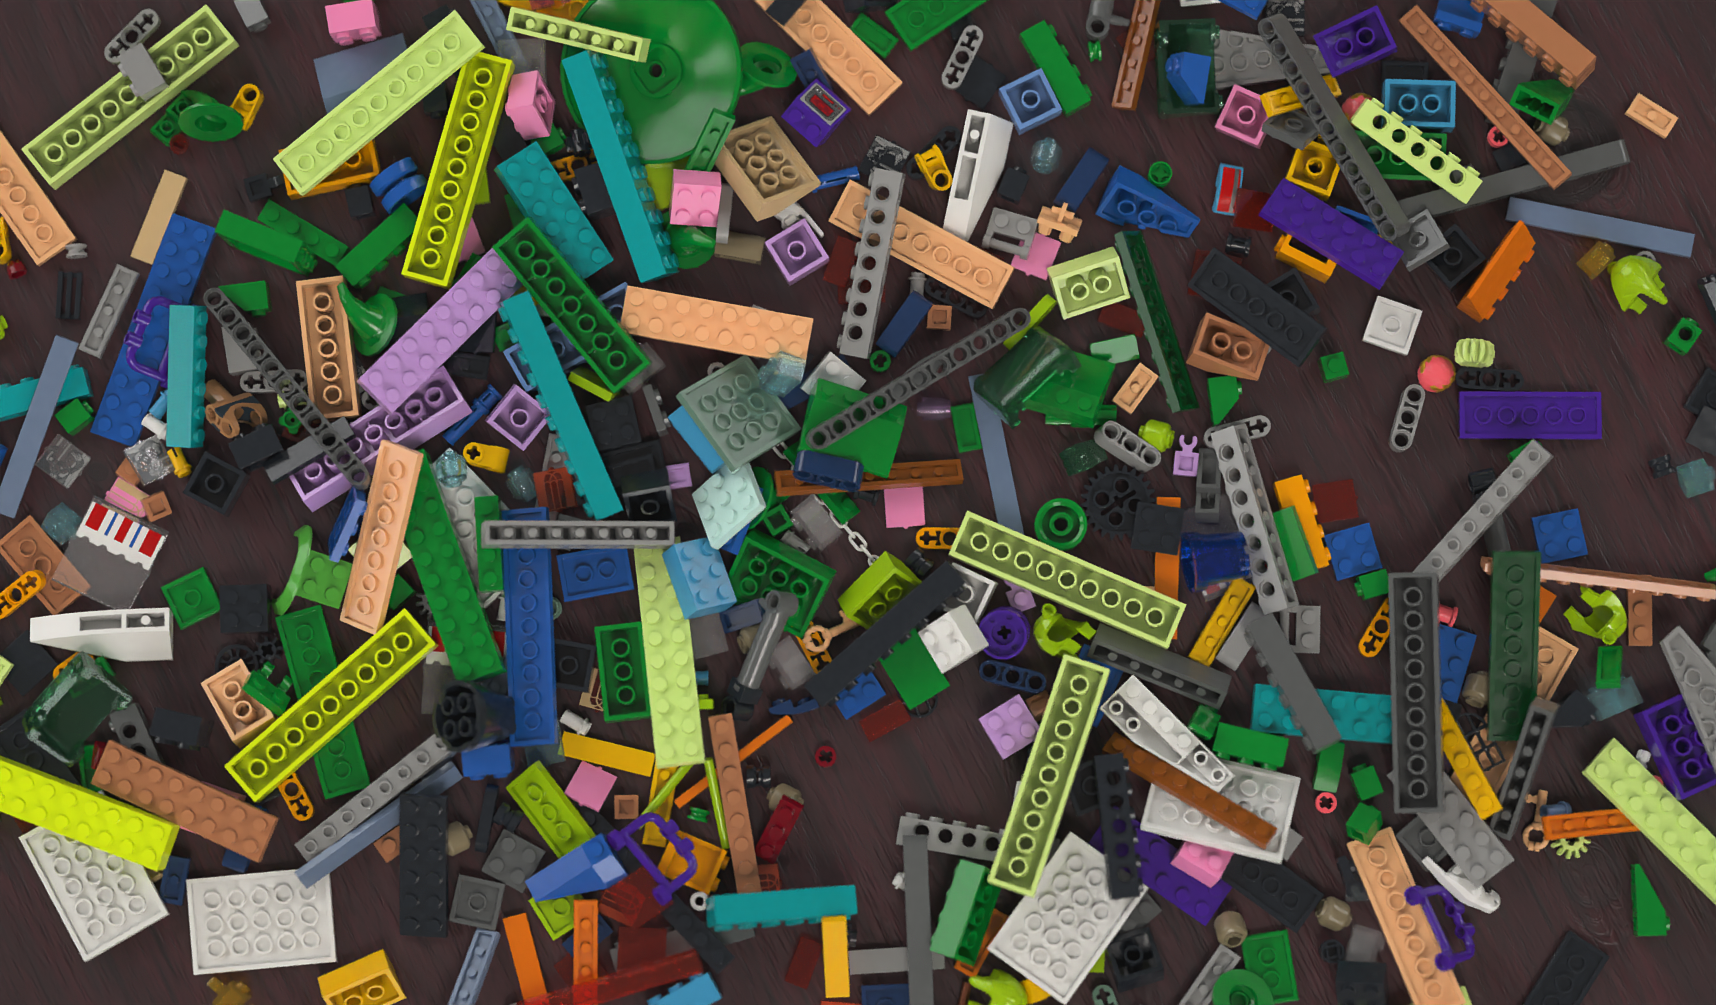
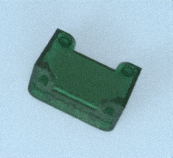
(1188, 36)
(1023, 372)
(74, 708)

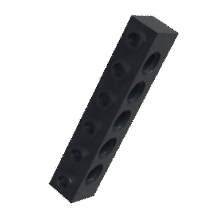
(1117, 888)

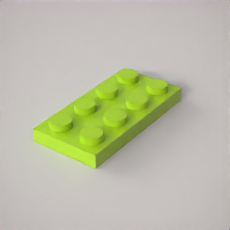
(550, 810)

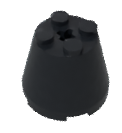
(472, 716)

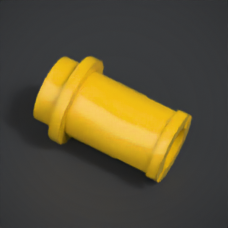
(180, 464)

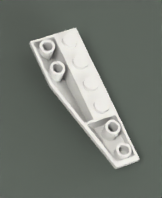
(976, 171)
(115, 634)
(1162, 734)

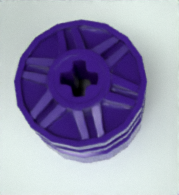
(999, 645)

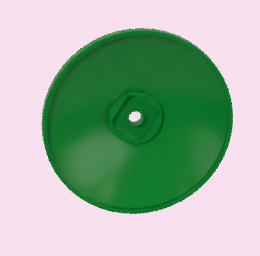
(698, 66)

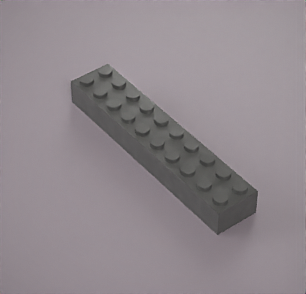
(1416, 692)

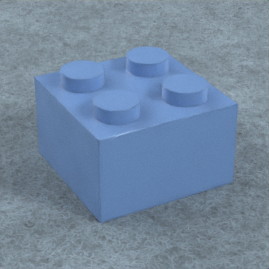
(1030, 101)

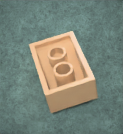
(239, 712)

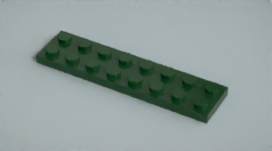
(1157, 321)
(1513, 641)

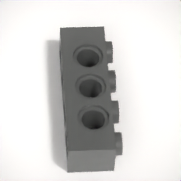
(134, 716)

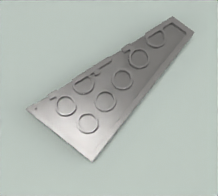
(1247, 60)
(1697, 684)

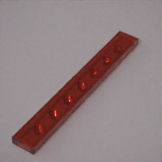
(624, 981)

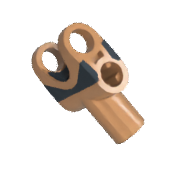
(229, 410)

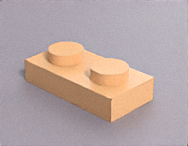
(1651, 115)
(1135, 388)

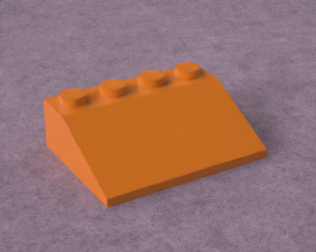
(1497, 273)

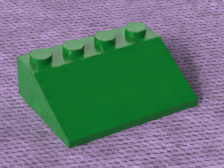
(1075, 395)
(870, 444)
(771, 565)

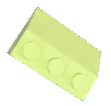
(1088, 282)

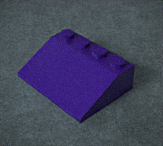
(1676, 747)

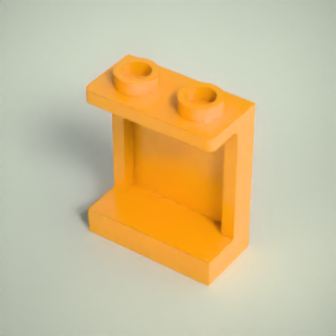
(1302, 261)
(709, 861)

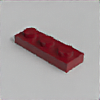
(778, 829)

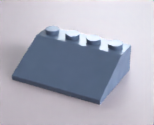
(348, 70)

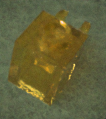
(1596, 259)
(232, 994)

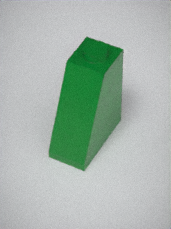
(1542, 99)

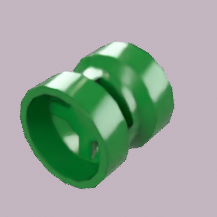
(1160, 169)

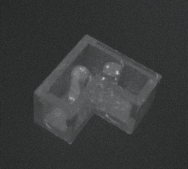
(816, 523)

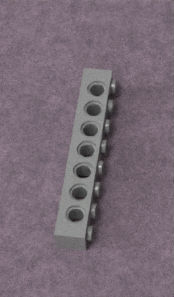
(863, 346)
(1486, 510)
(1264, 524)
(578, 534)
(374, 797)
(958, 829)

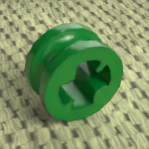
(1094, 51)
(886, 364)
(698, 814)

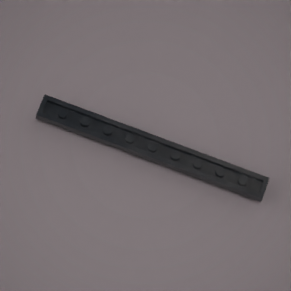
(678, 914)

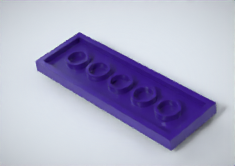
(1331, 233)
(1530, 415)
(1164, 878)

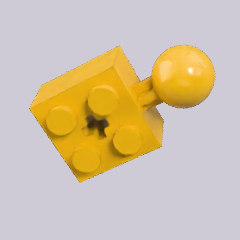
(1319, 183)

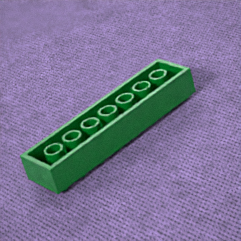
(572, 304)

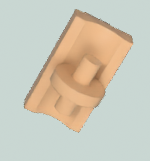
(1060, 220)

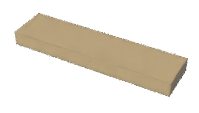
(158, 216)

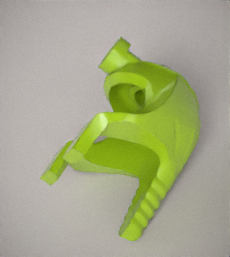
(1636, 276)
(1607, 619)
(1055, 633)
(1001, 987)

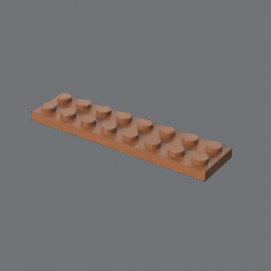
(184, 800)

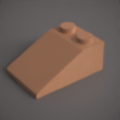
(1227, 349)

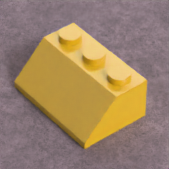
(363, 982)

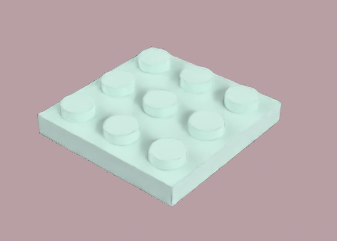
(728, 503)

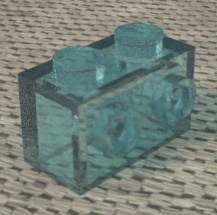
(781, 374)
(1614, 700)

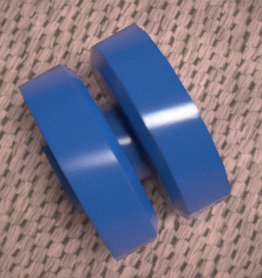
(399, 184)

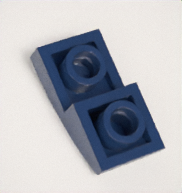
(784, 707)

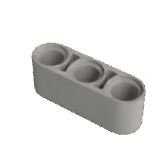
(1414, 410)
(1116, 446)
(1235, 646)

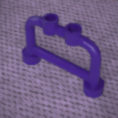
(134, 340)
(668, 830)
(1446, 959)

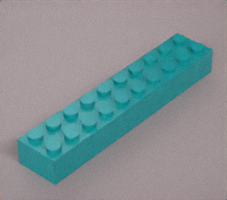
(621, 166)
(561, 406)

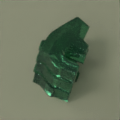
(1082, 457)

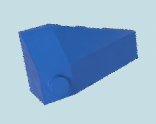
(1138, 202)
(582, 870)

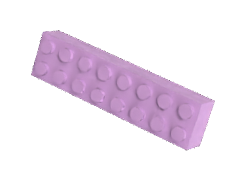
(440, 332)
(420, 417)

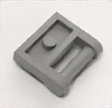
(1012, 226)
(1306, 628)

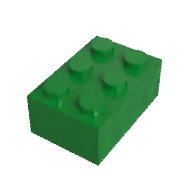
(1249, 746)

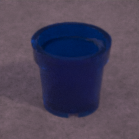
(1213, 559)

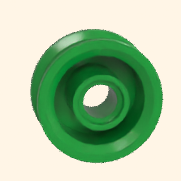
(1060, 509)

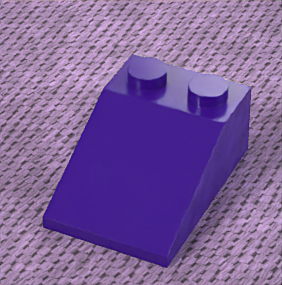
(1355, 42)

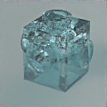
(1695, 477)
(61, 523)

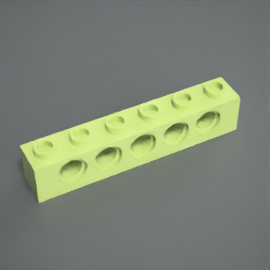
(578, 34)
(1469, 178)

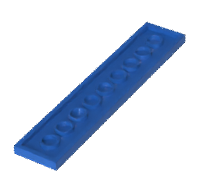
(171, 276)
(530, 637)

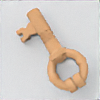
(827, 634)
(1539, 800)

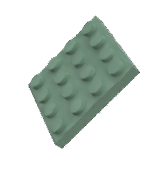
(737, 414)

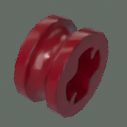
(826, 749)

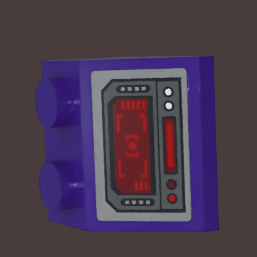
(816, 113)

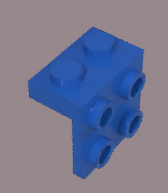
(1458, 17)

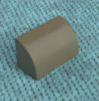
(742, 248)

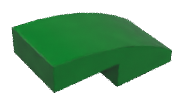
(168, 124)
(1328, 768)

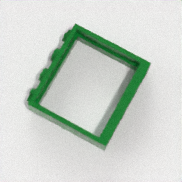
(266, 243)

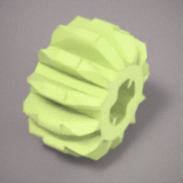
(1474, 353)
(1572, 848)

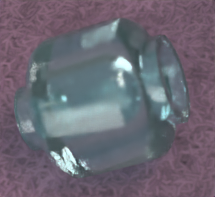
(1045, 156)
(451, 469)
(521, 483)

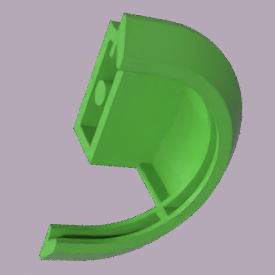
(313, 576)

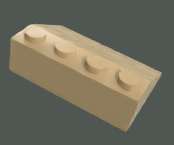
(765, 168)

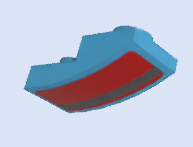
(1227, 182)

